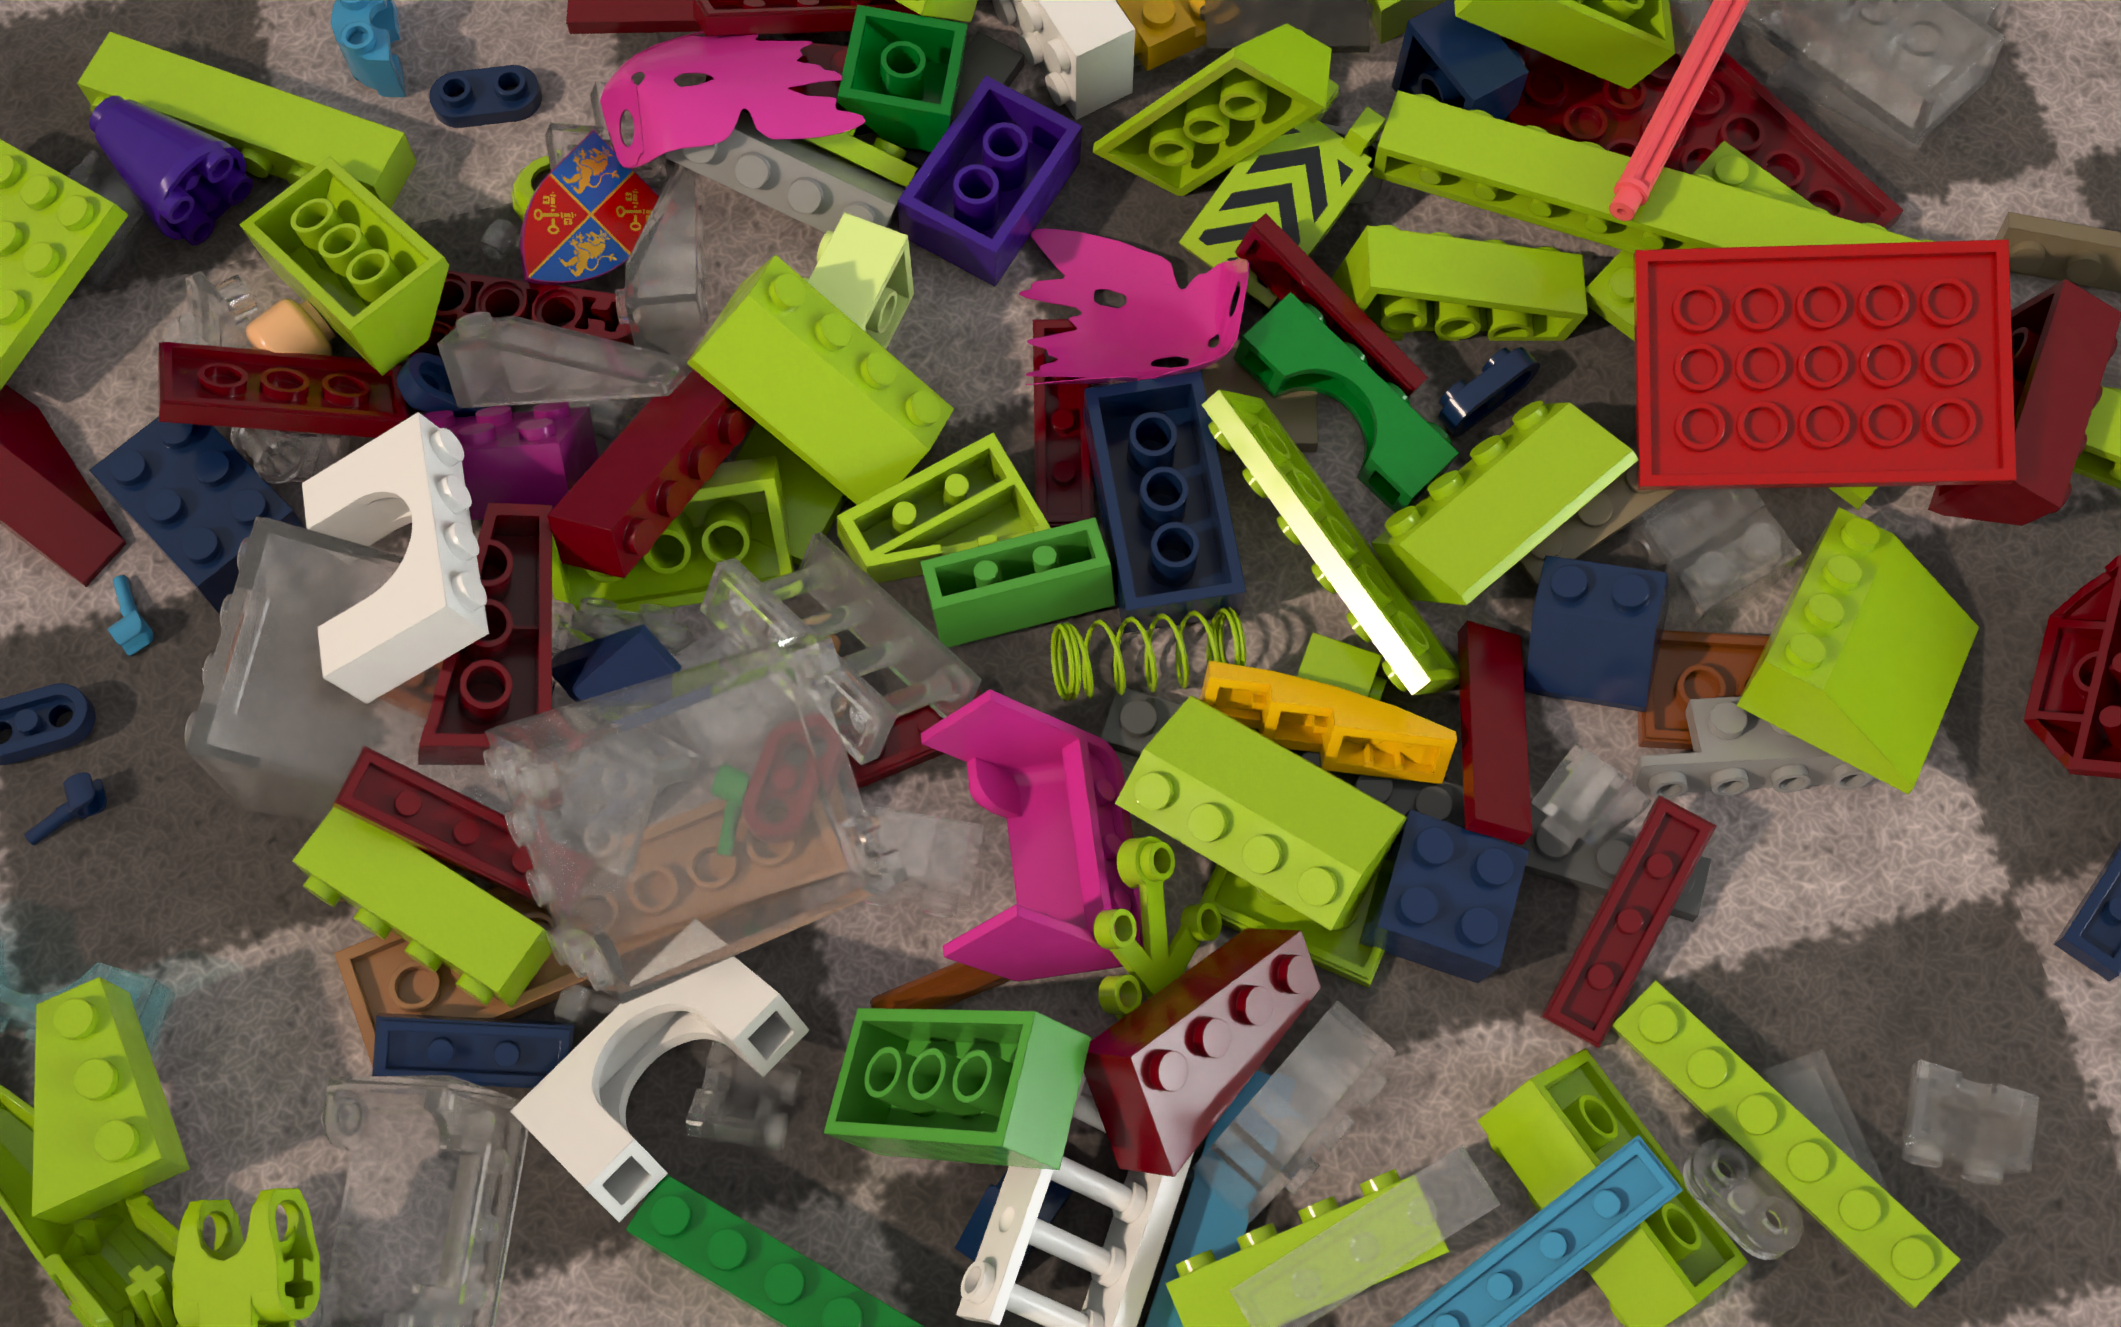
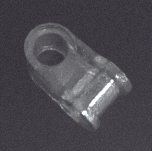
(288, 454)

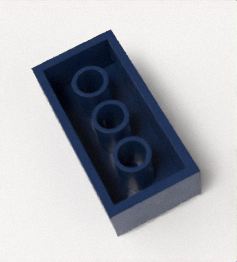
(1162, 500)

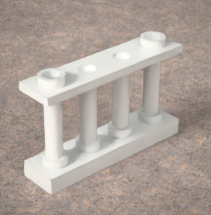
(1118, 1270)

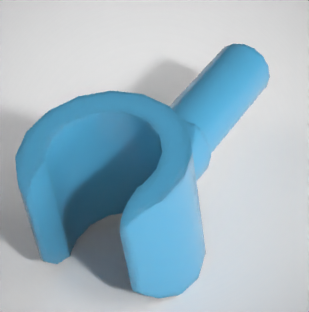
(132, 630)

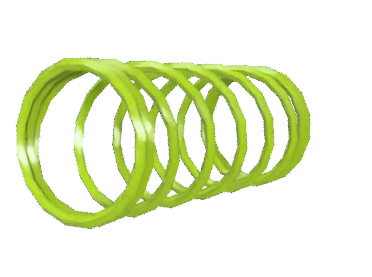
(1215, 643)

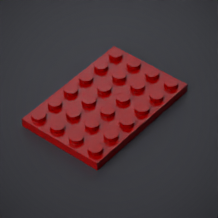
(1824, 366)

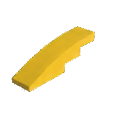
(1343, 726)

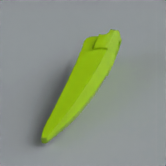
(107, 1263)

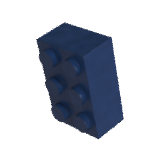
(191, 499)

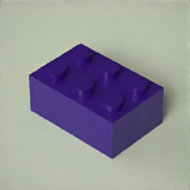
(990, 180)

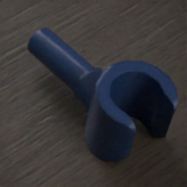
(83, 800)

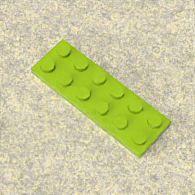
(1340, 552)

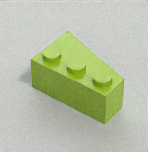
(96, 1106)

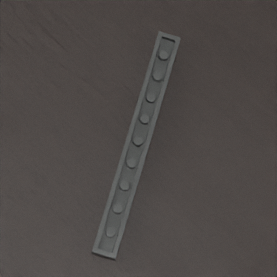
(1140, 716)

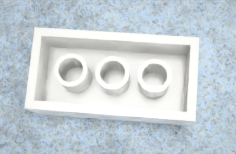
(1078, 45)

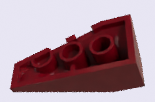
(47, 497)

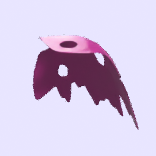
(745, 76)
(1152, 325)

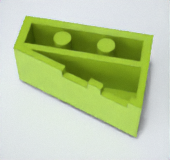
(940, 511)

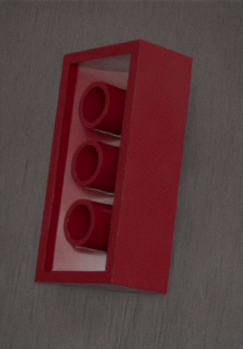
(2057, 373)

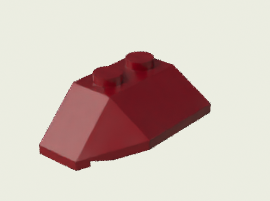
(2078, 680)

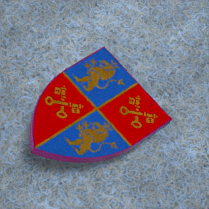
(584, 217)

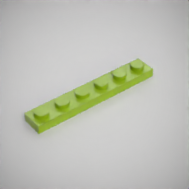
(1786, 1145)

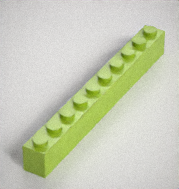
(1572, 184)

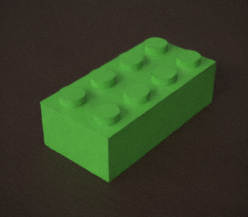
(959, 1086)

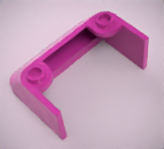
(1062, 832)

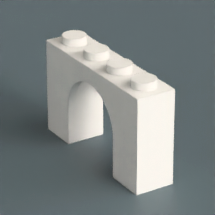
(436, 593)
(584, 1099)

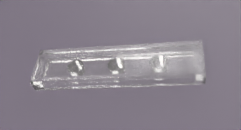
(1367, 1244)

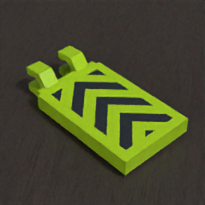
(1297, 180)

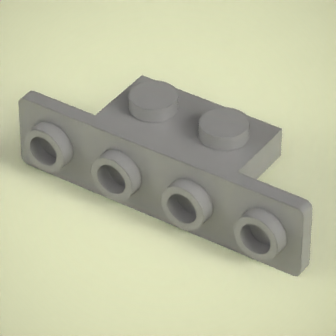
(1739, 754)

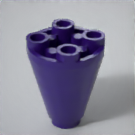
(171, 168)

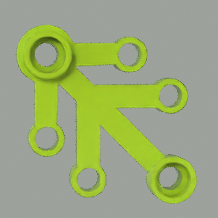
(1145, 865)

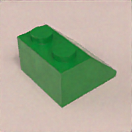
(903, 75)

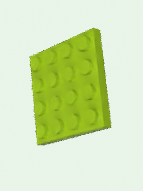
(47, 245)

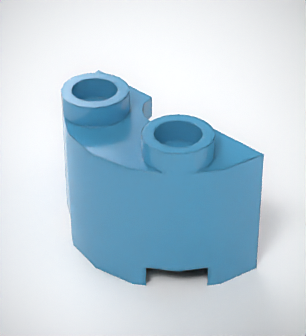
(364, 37)

